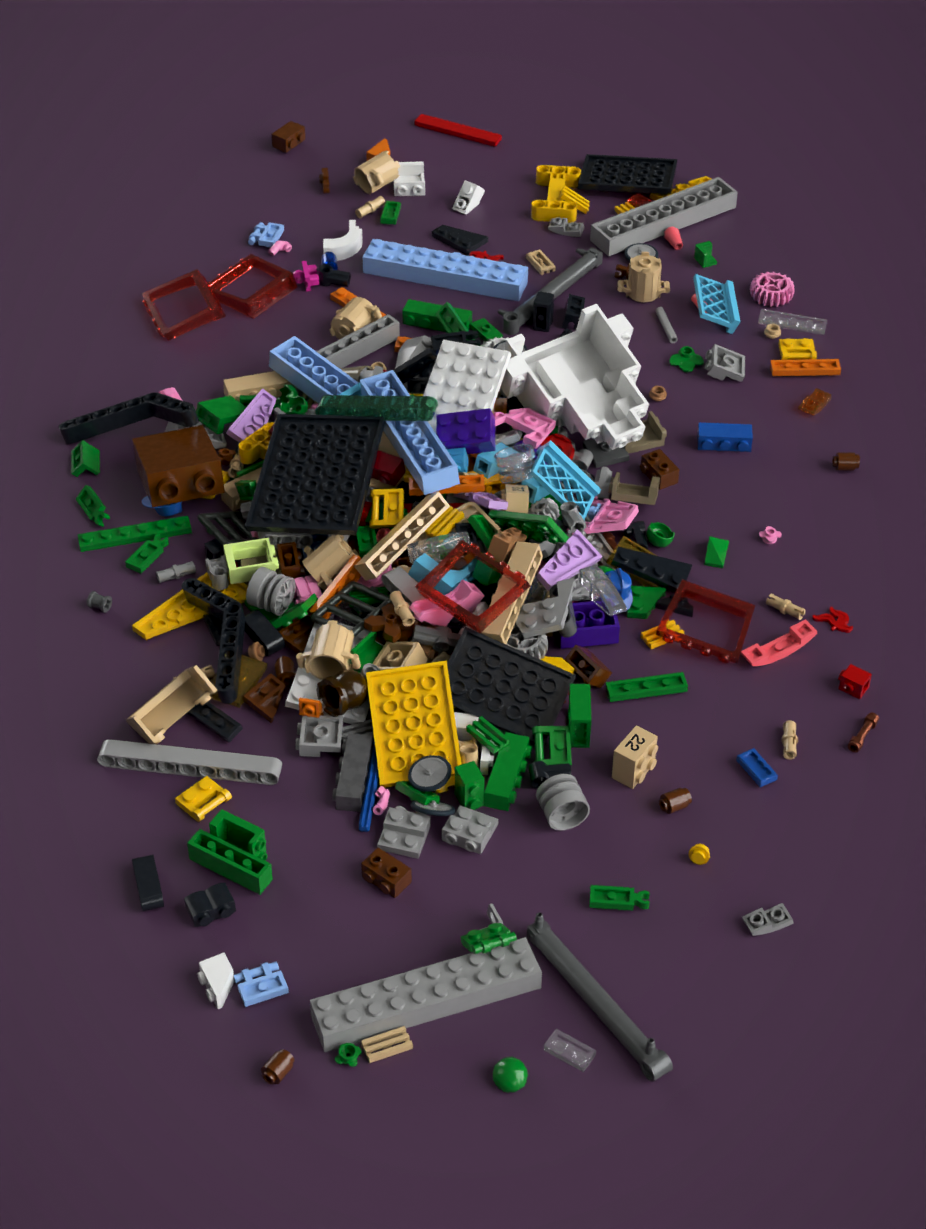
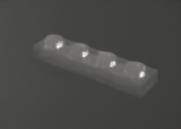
(793, 321)

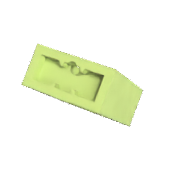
(245, 550)

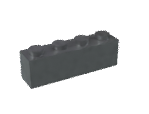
(353, 773)

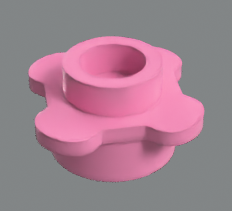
(770, 535)

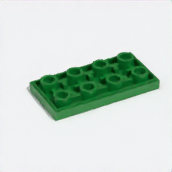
(534, 526)

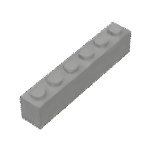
(362, 342)

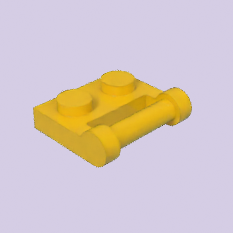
(797, 349)
(392, 507)
(200, 794)

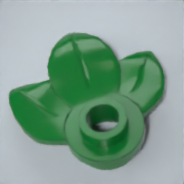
(686, 359)

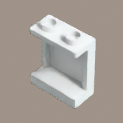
(411, 179)

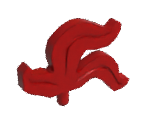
(478, 254)
(840, 624)

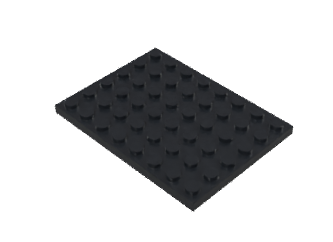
(316, 474)

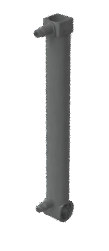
(590, 259)
(652, 1061)

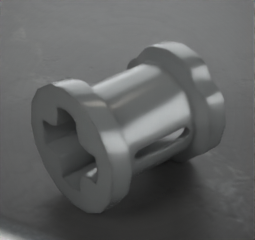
(99, 601)

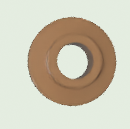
(657, 393)
(256, 651)

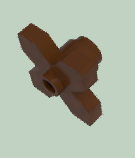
(389, 624)

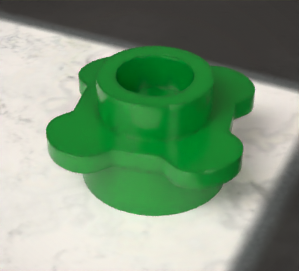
(348, 1049)

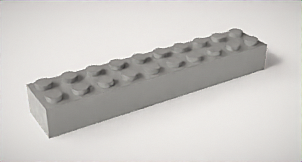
(653, 218)
(425, 994)

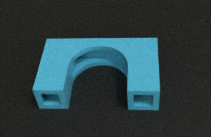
(486, 465)
(425, 564)

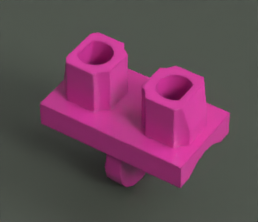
(308, 276)

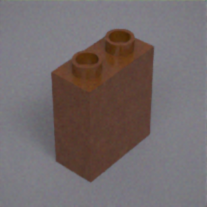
(178, 465)

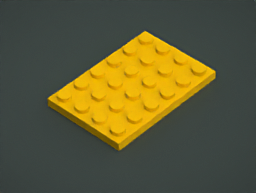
(412, 718)

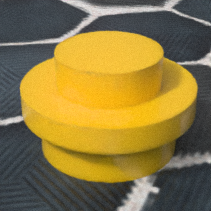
(699, 854)

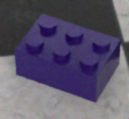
(467, 429)
(593, 627)

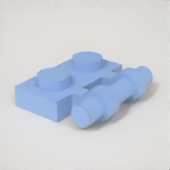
(266, 235)
(263, 987)

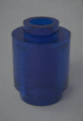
(330, 259)

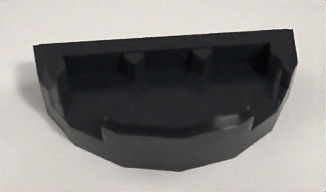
(683, 607)

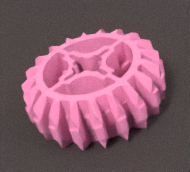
(772, 289)

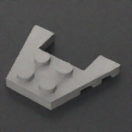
(548, 614)

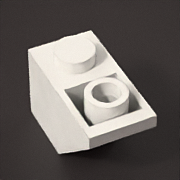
(468, 197)
(218, 978)

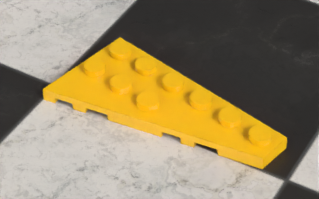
(178, 612)

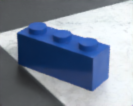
(724, 437)

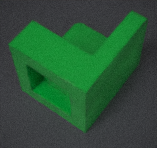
(703, 254)

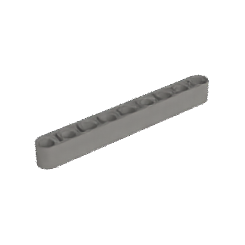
(190, 762)

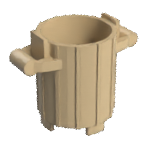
(376, 172)
(644, 279)
(354, 316)
(328, 559)
(329, 652)

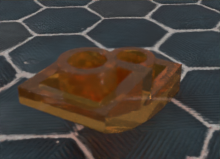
(816, 402)

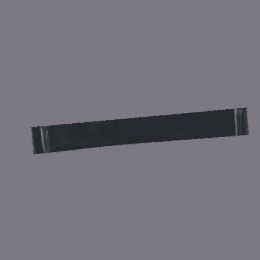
(127, 413)
(232, 633)

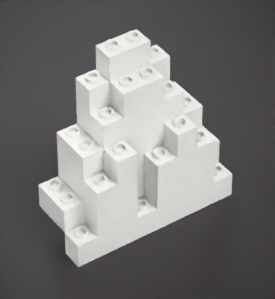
(582, 379)

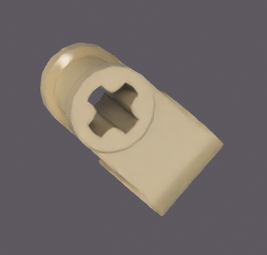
(469, 751)

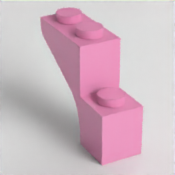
(465, 595)

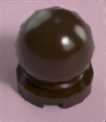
(342, 692)

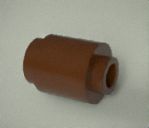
(846, 461)
(285, 670)
(675, 800)
(277, 1066)

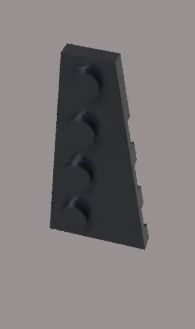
(656, 569)

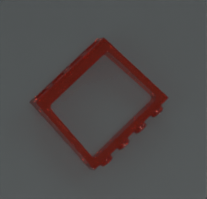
(265, 297)
(211, 313)
(713, 599)
(482, 621)

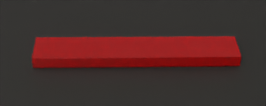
(458, 130)

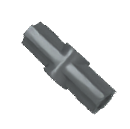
(440, 638)

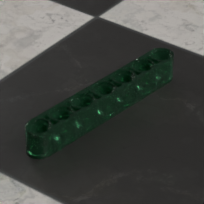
(390, 407)

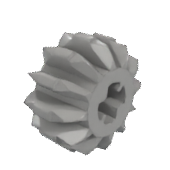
(545, 507)

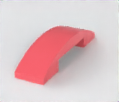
(781, 647)

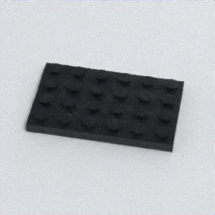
(628, 174)
(505, 685)

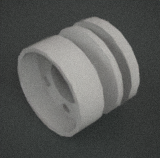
(270, 591)
(563, 802)

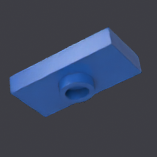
(757, 767)

